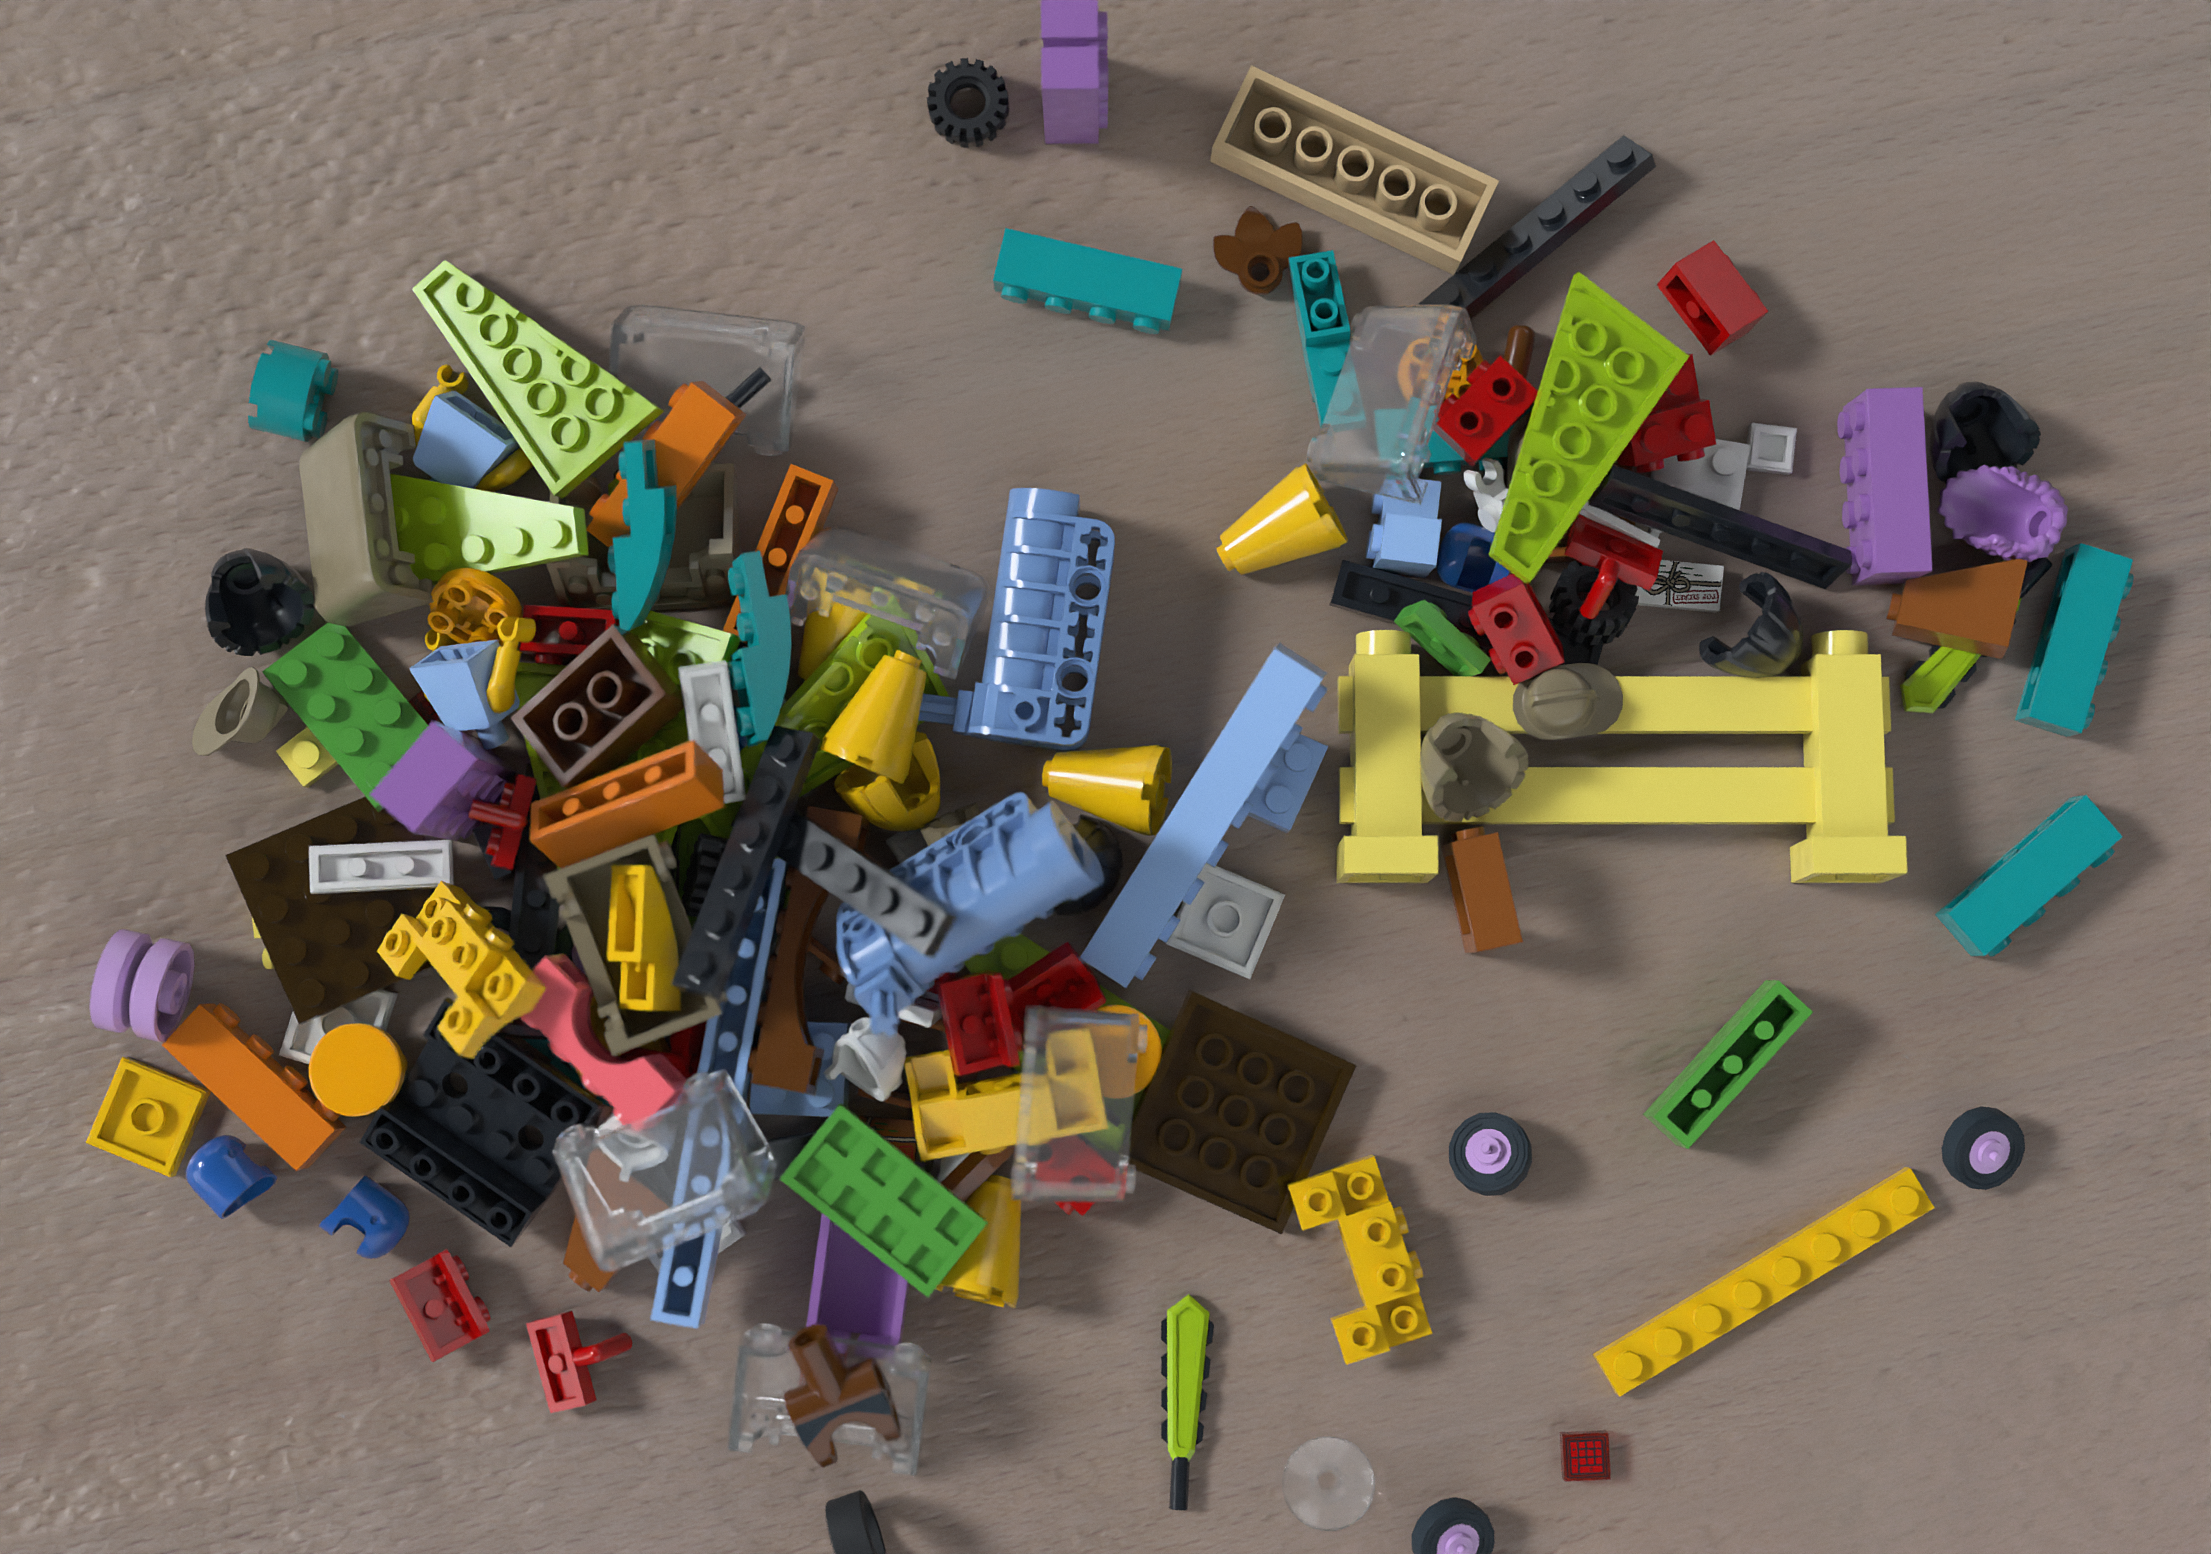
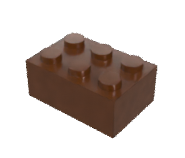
(599, 708)

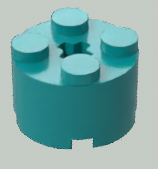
(291, 391)

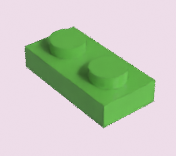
(1441, 639)

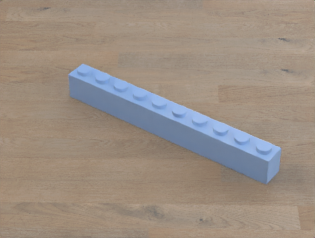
(728, 1040)

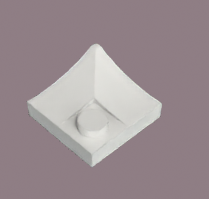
(1714, 476)

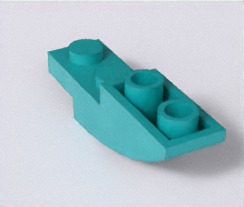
(1321, 323)
(645, 554)
(763, 666)

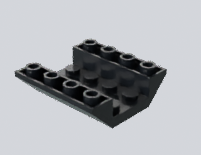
(475, 1143)

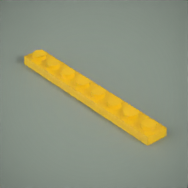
(1763, 1281)

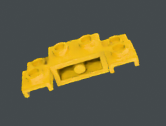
(473, 960)
(961, 1116)
(1376, 1253)

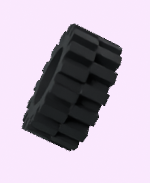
(961, 77)
(1567, 605)
(700, 873)

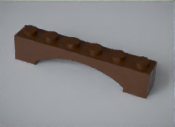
(785, 1049)

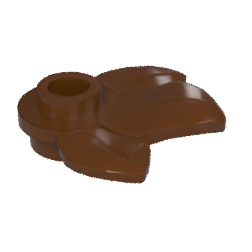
(1258, 246)

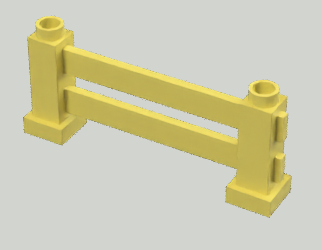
(1838, 794)

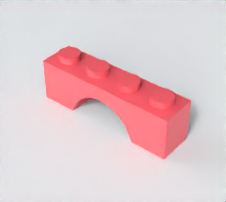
(564, 1017)

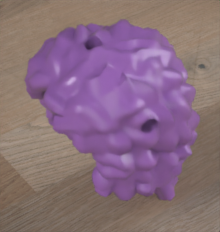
(2004, 512)

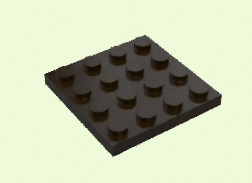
(325, 941)
(1236, 1111)

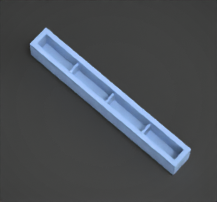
(1204, 814)

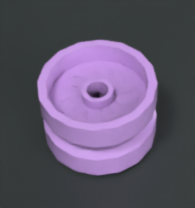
(142, 985)

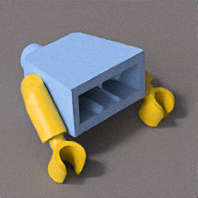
(463, 442)
(474, 681)

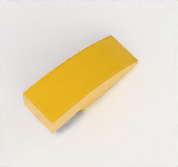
(642, 939)

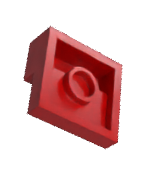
(1674, 427)

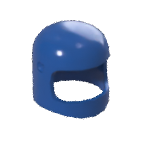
(1465, 558)
(226, 1175)
(375, 1214)

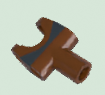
(836, 1394)

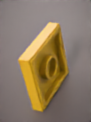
(148, 1116)

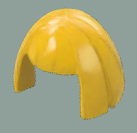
(895, 804)

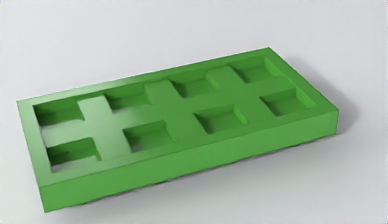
(347, 705)
(884, 1200)

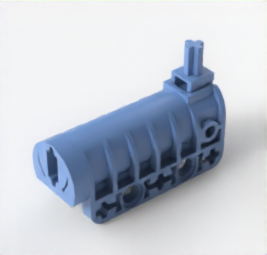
(1036, 627)
(986, 872)

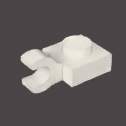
(1488, 492)

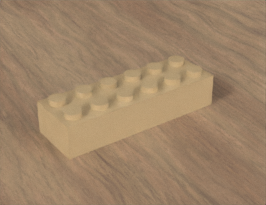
(1352, 170)

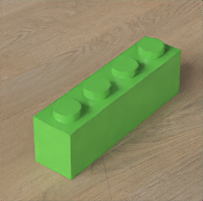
(1727, 1063)

